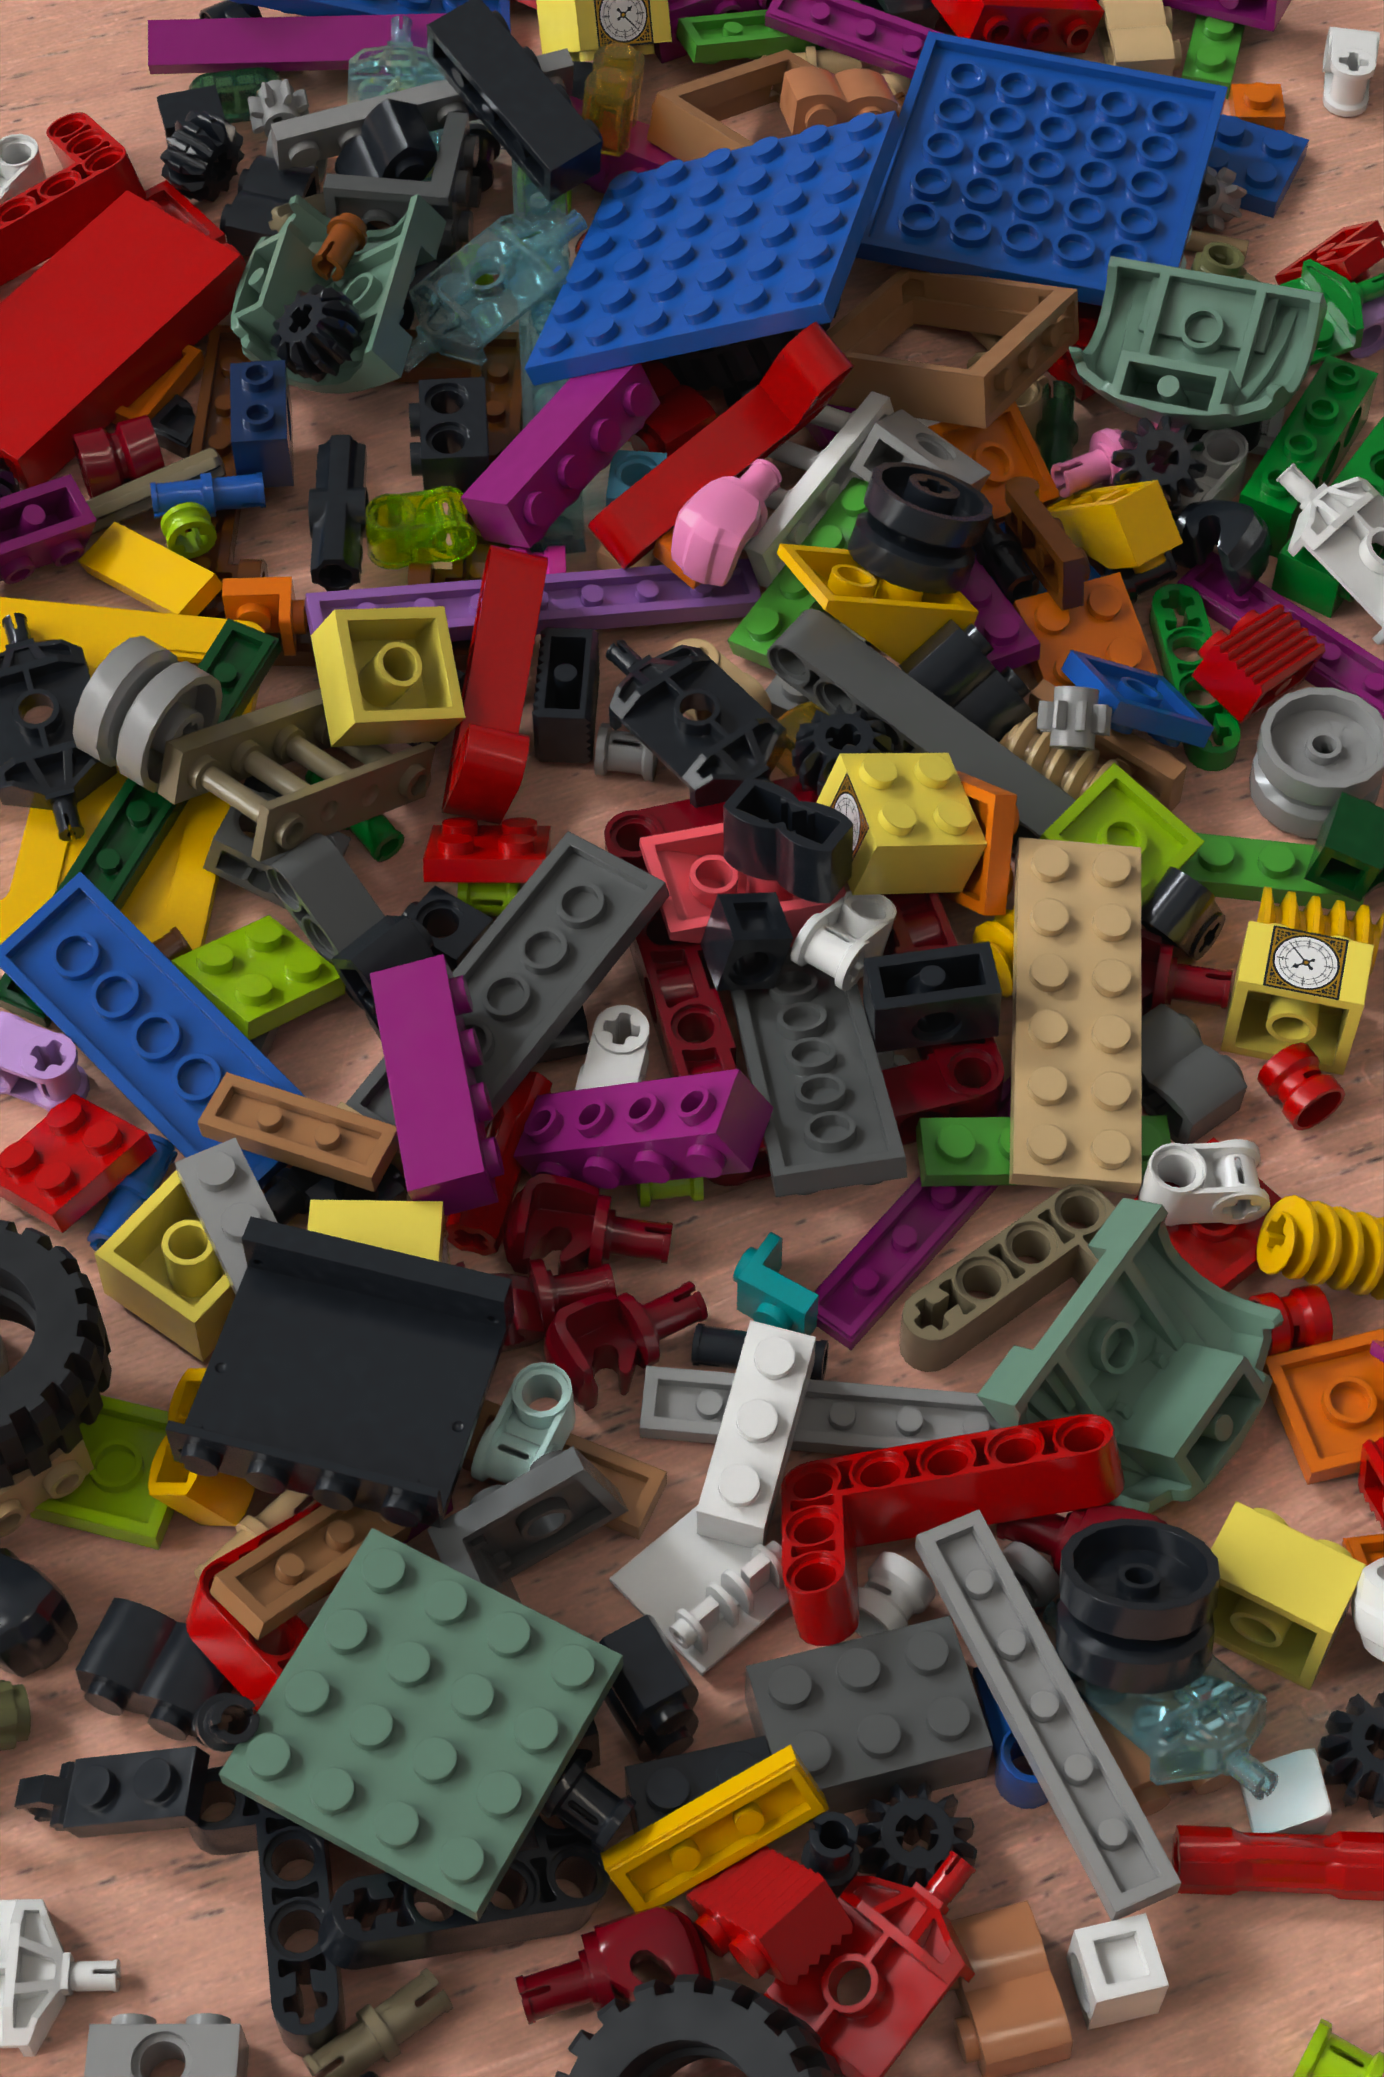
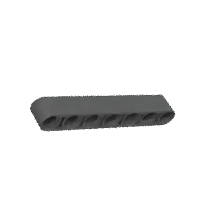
(839, 668)

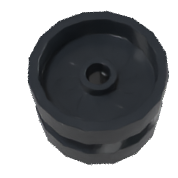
(919, 528)
(1137, 1606)

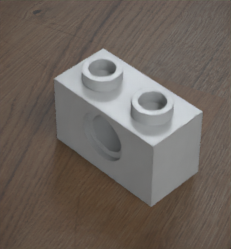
(909, 441)
(137, 2045)

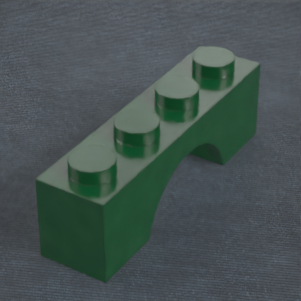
(1350, 849)

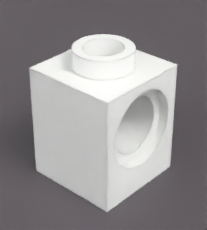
(1116, 1971)

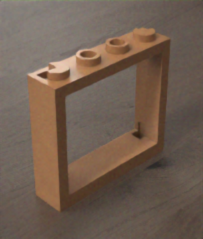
(689, 114)
(1032, 317)

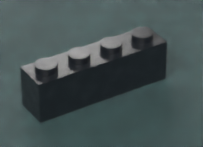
(515, 98)

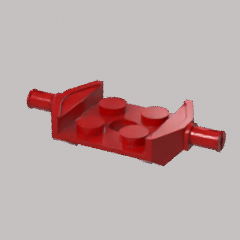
(911, 1963)

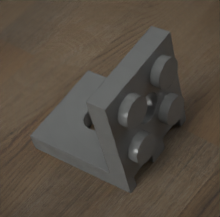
(449, 193)
(527, 1519)

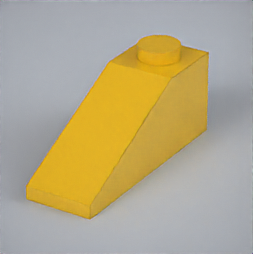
(1120, 524)

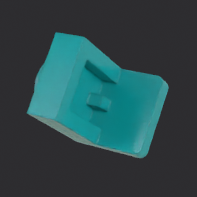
(771, 1296)

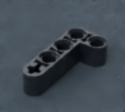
(286, 1909)
(406, 1935)

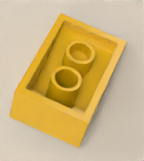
(875, 609)

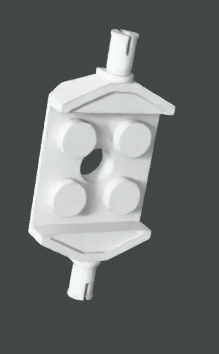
(1339, 531)
(39, 1974)

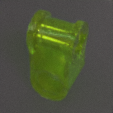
(415, 528)

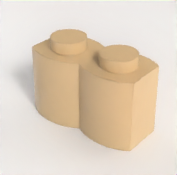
(1139, 36)

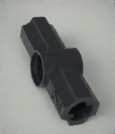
(338, 513)

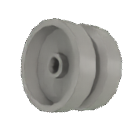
(138, 704)
(1313, 751)

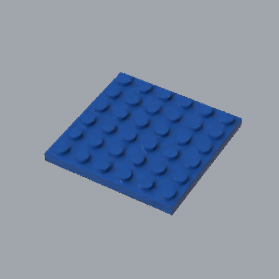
(1041, 166)
(718, 249)

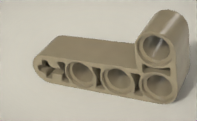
(1000, 1273)

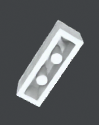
(756, 1435)

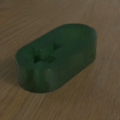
(235, 88)

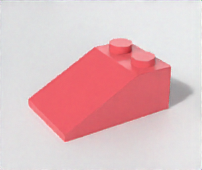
(696, 873)

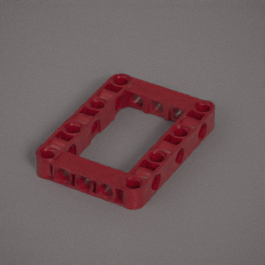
(690, 1011)

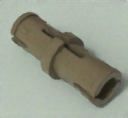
(381, 2029)

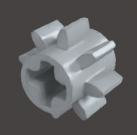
(276, 103)
(1218, 200)
(1074, 718)

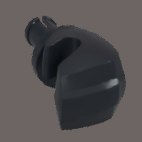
(1236, 530)
(33, 1618)

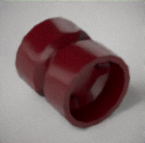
(117, 457)

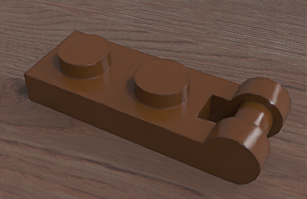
(1045, 544)

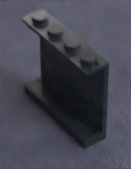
(347, 1374)

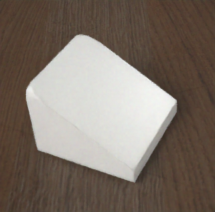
(1297, 1802)

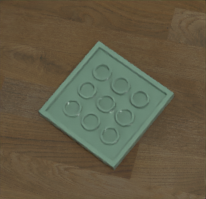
(423, 1722)

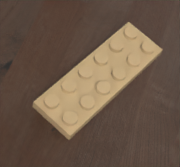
(1076, 1016)

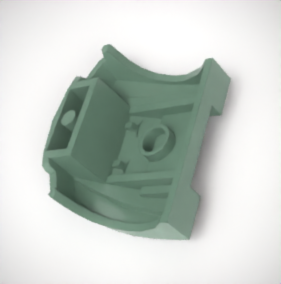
(373, 280)
(1199, 345)
(1153, 1355)

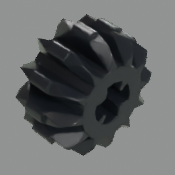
(202, 155)
(317, 332)
(1173, 447)
(828, 736)
(1350, 1750)
(910, 1821)

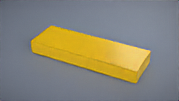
(150, 572)
(715, 1830)

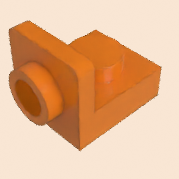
(269, 604)

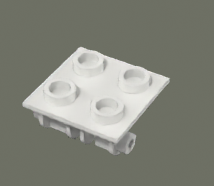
(704, 1590)

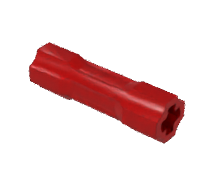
(483, 1227)
(1231, 1861)

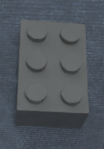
(875, 1713)

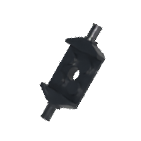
(708, 754)
(41, 760)

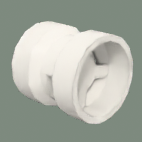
(892, 1594)

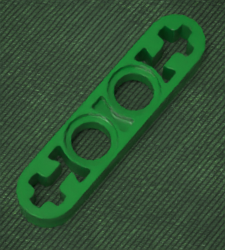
(1192, 634)

